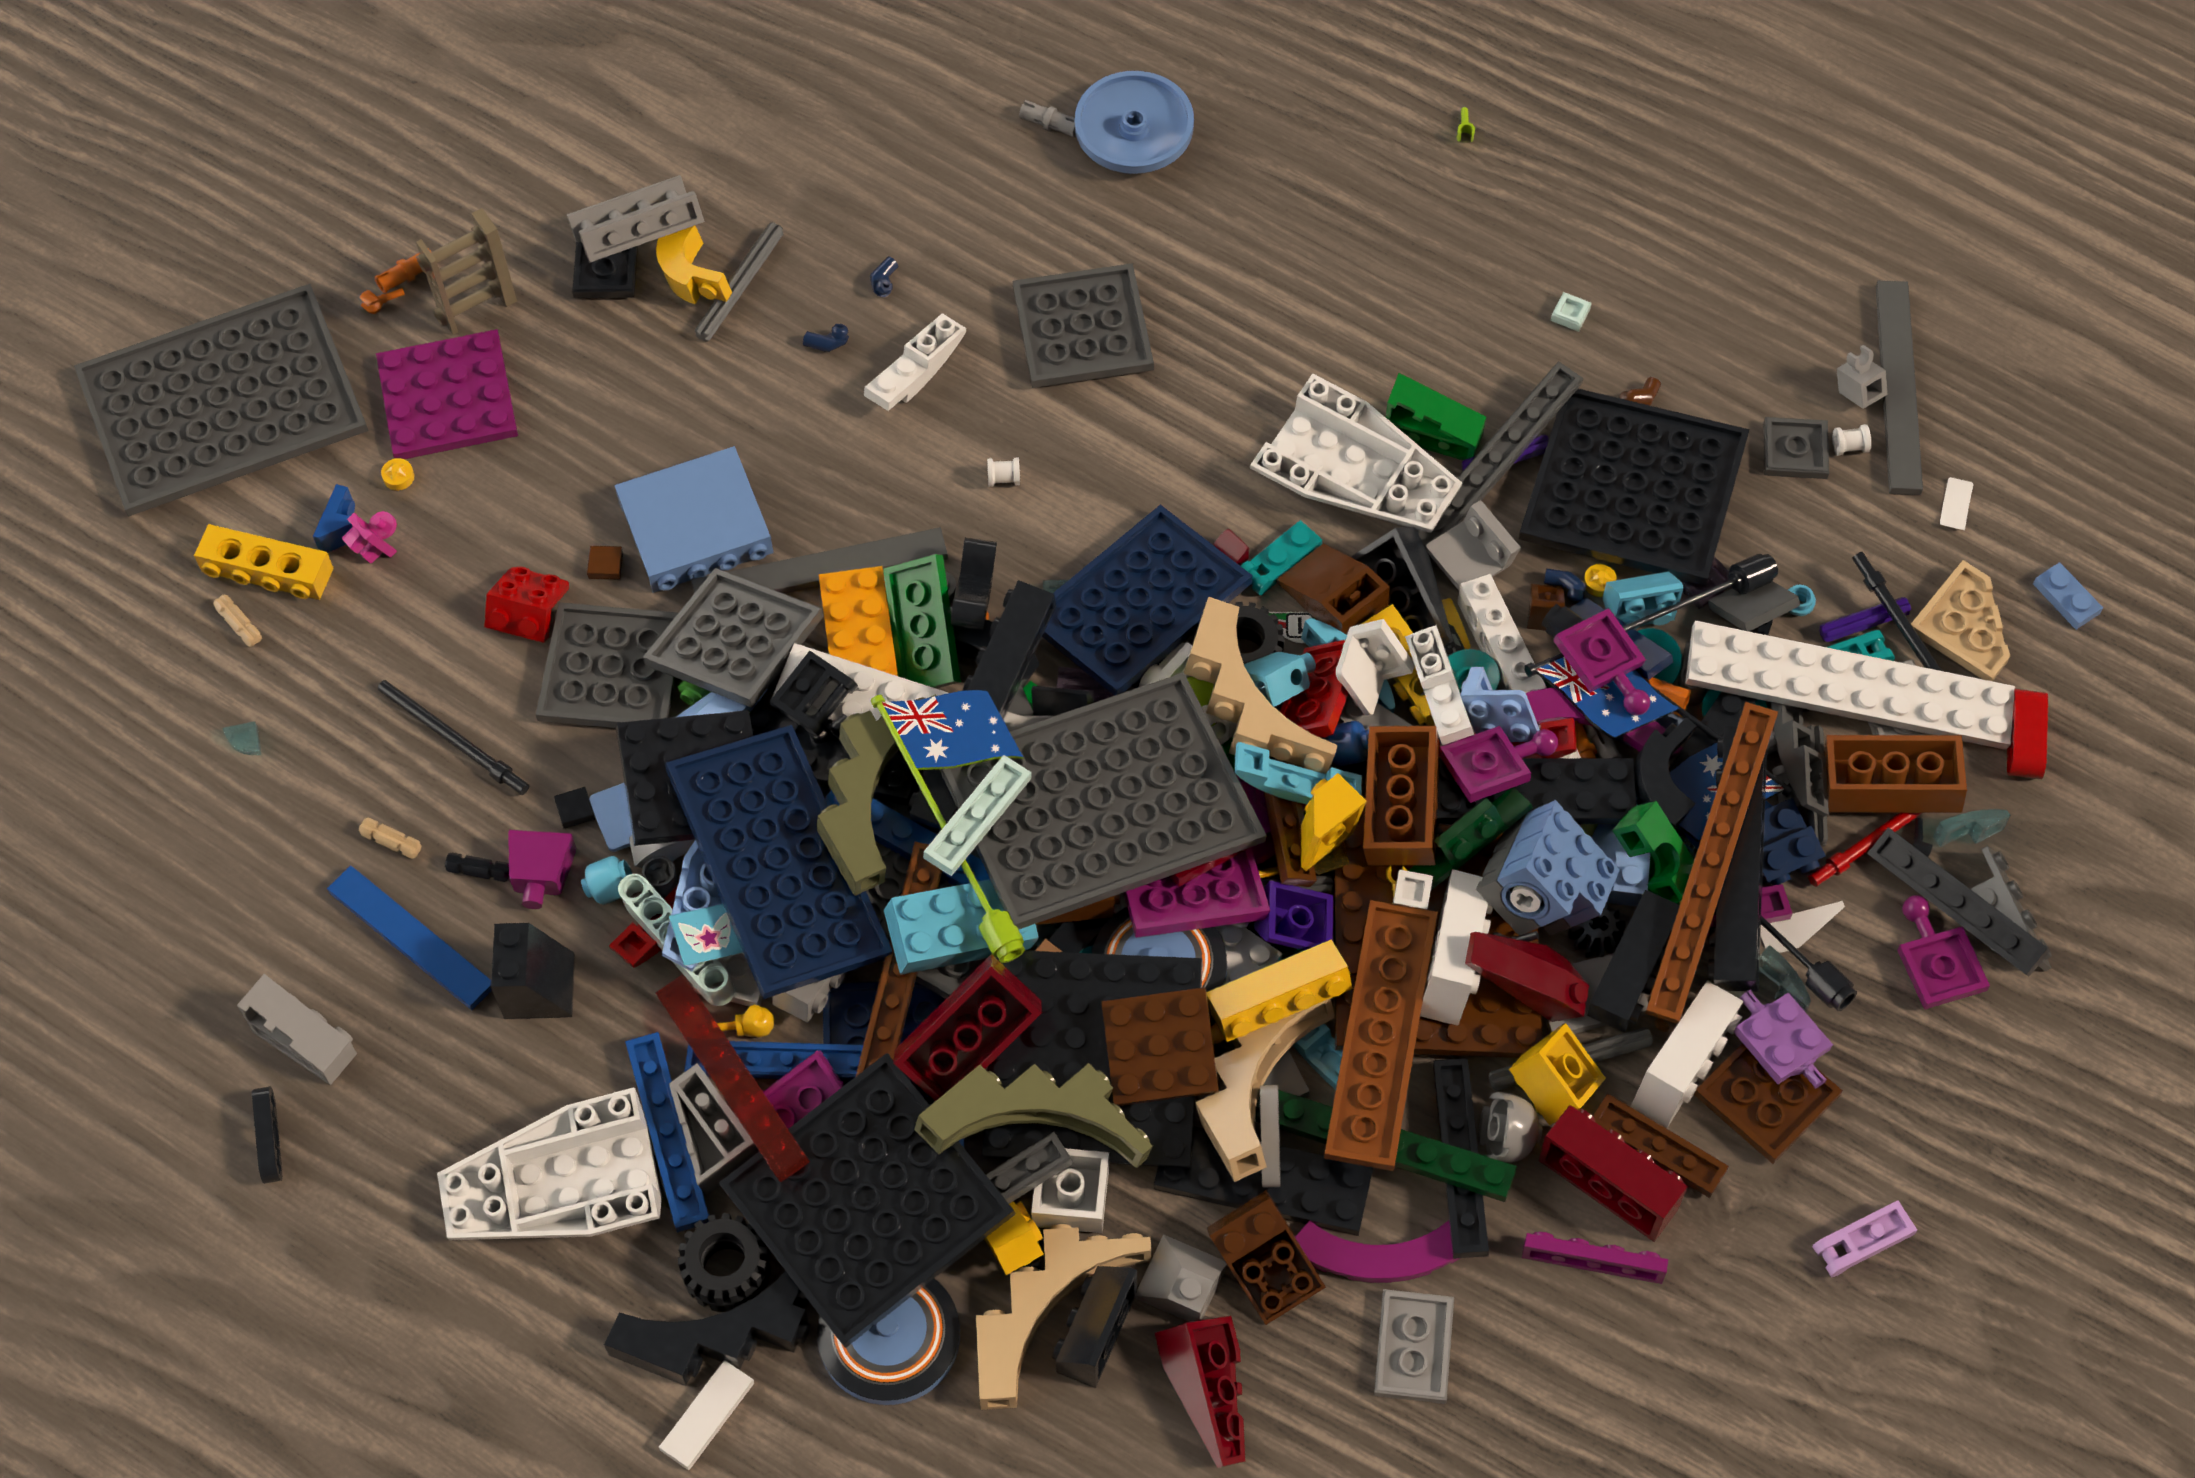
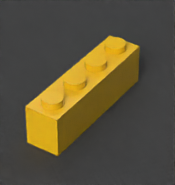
(1279, 990)

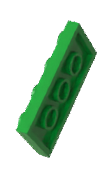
(922, 622)

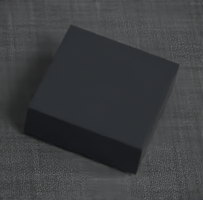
(574, 807)

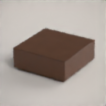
(605, 562)

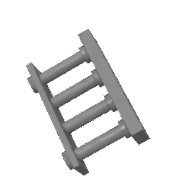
(635, 218)

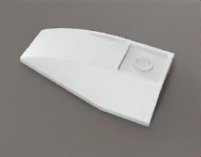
(1356, 460)
(559, 1177)

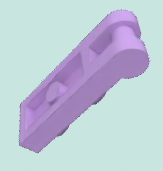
(1865, 1238)

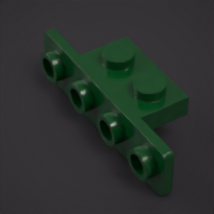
(1474, 833)

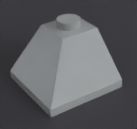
(1181, 1279)

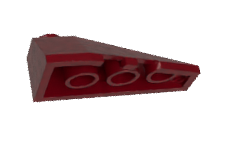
(1530, 974)
(1202, 1369)

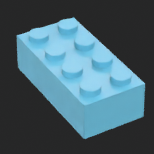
(942, 927)

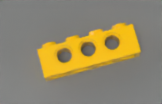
(220, 544)
(1408, 685)

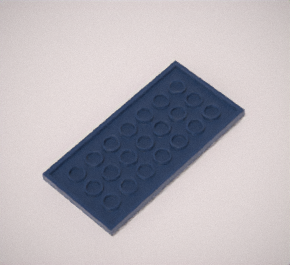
(782, 891)

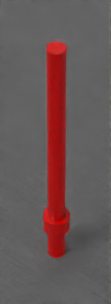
(1841, 862)

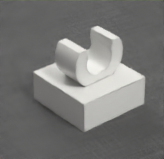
(1412, 889)

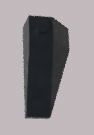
(1406, 567)

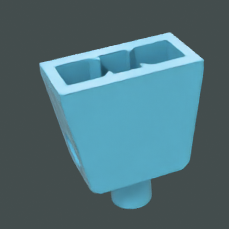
(1281, 675)

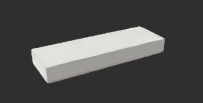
(706, 1415)

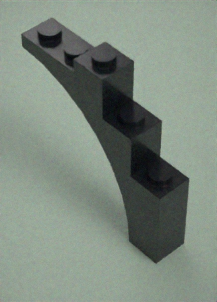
(676, 1347)

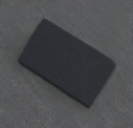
(1056, 701)

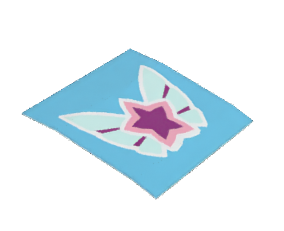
(704, 935)

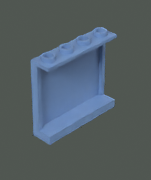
(694, 519)

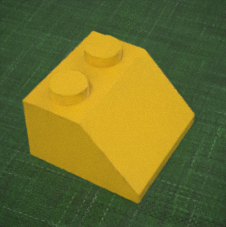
(1329, 818)
(1557, 1074)

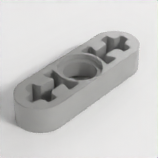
(1270, 1135)

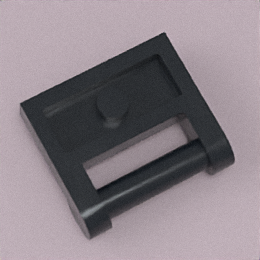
(804, 688)

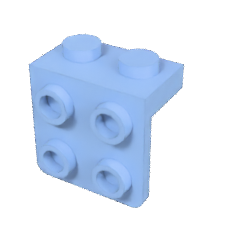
(1497, 708)
(613, 816)

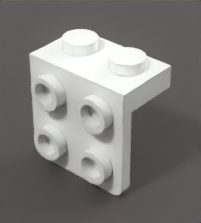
(1368, 659)

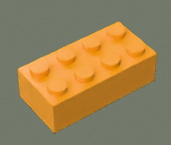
(858, 617)

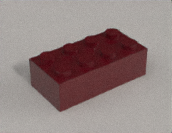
(968, 1029)
(1612, 1172)

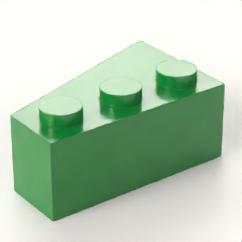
(1434, 419)

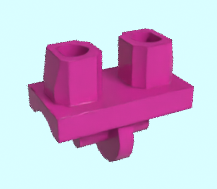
(368, 537)

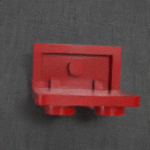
(523, 603)

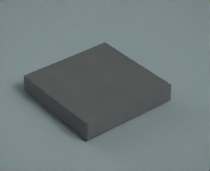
(1796, 448)
(1755, 607)

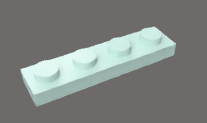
(977, 815)

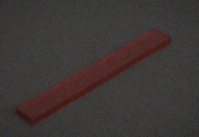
(732, 1078)

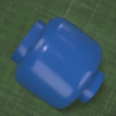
(1351, 742)

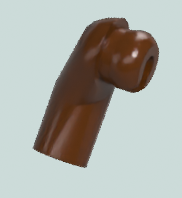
(1645, 395)

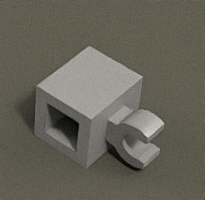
(1862, 379)

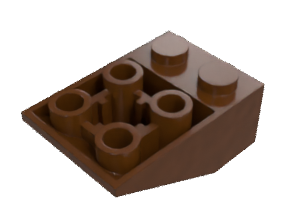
(1335, 588)
(1265, 1257)

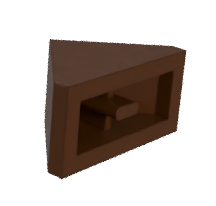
(1541, 601)

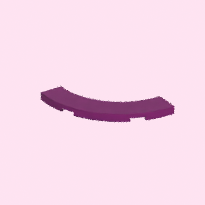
(1552, 705)
(1377, 1262)

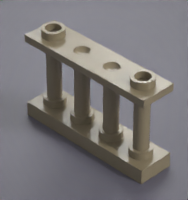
(494, 269)

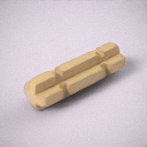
(237, 620)
(390, 838)

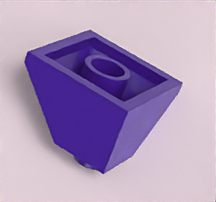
(1296, 916)

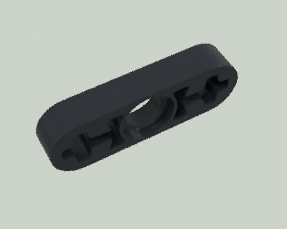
(267, 1135)

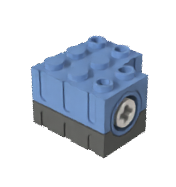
(1547, 873)

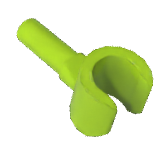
(1465, 126)

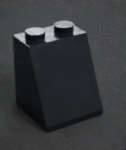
(531, 973)

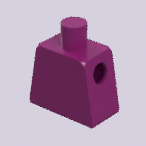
(539, 864)

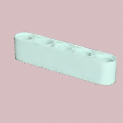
(651, 903)

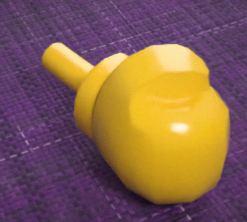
(753, 1023)

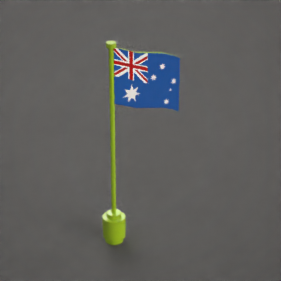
(950, 734)

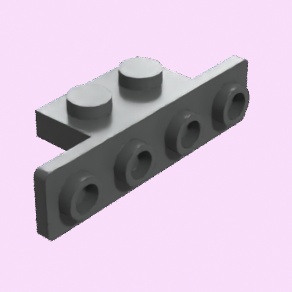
(2005, 897)

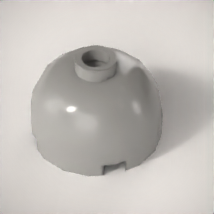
(1509, 1128)

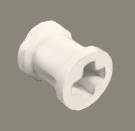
(1851, 440)
(1003, 472)

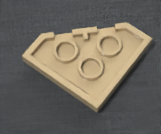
(1965, 623)

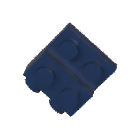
(1788, 843)

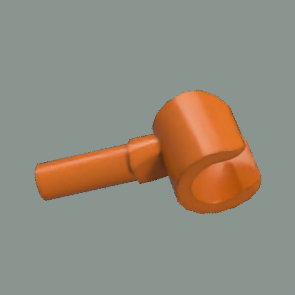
(374, 303)

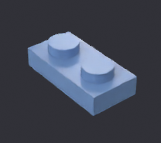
(2067, 595)

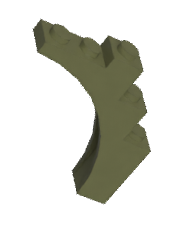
(848, 827)
(1033, 1097)

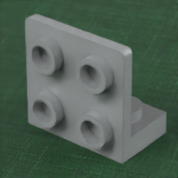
(1474, 547)

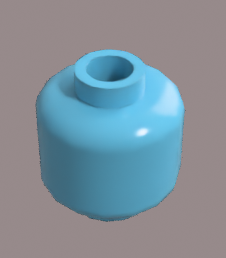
(603, 879)

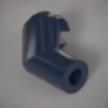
(880, 277)
(828, 342)
(1568, 580)

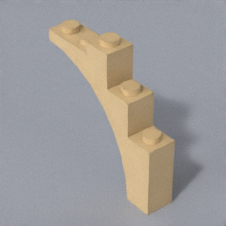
(1237, 699)
(1231, 1112)
(1034, 1293)

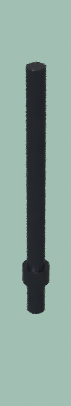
(1876, 583)
(497, 769)

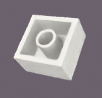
(1074, 1194)

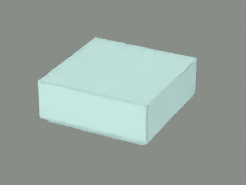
(1571, 311)

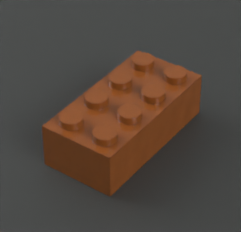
(1895, 773)
(1401, 795)

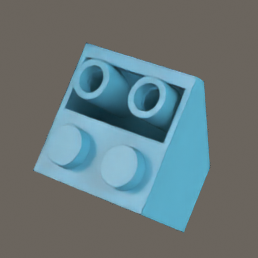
(1642, 596)

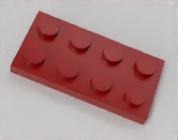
(1322, 703)

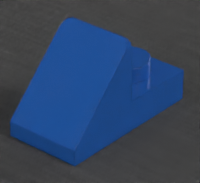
(334, 520)

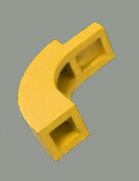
(689, 282)

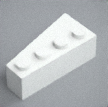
(1448, 976)
(1687, 1054)

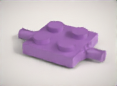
(1783, 1038)

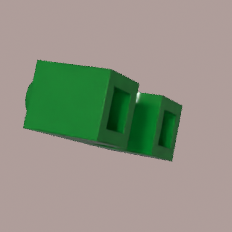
(1649, 831)

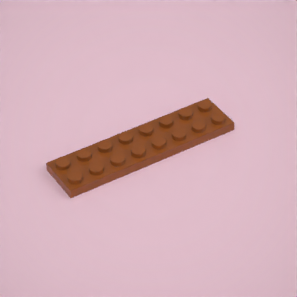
(1381, 1036)

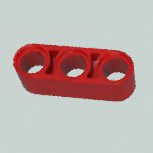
(2029, 735)

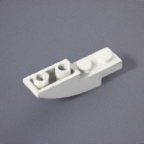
(917, 365)
(1439, 685)

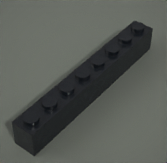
(998, 672)
(1740, 900)

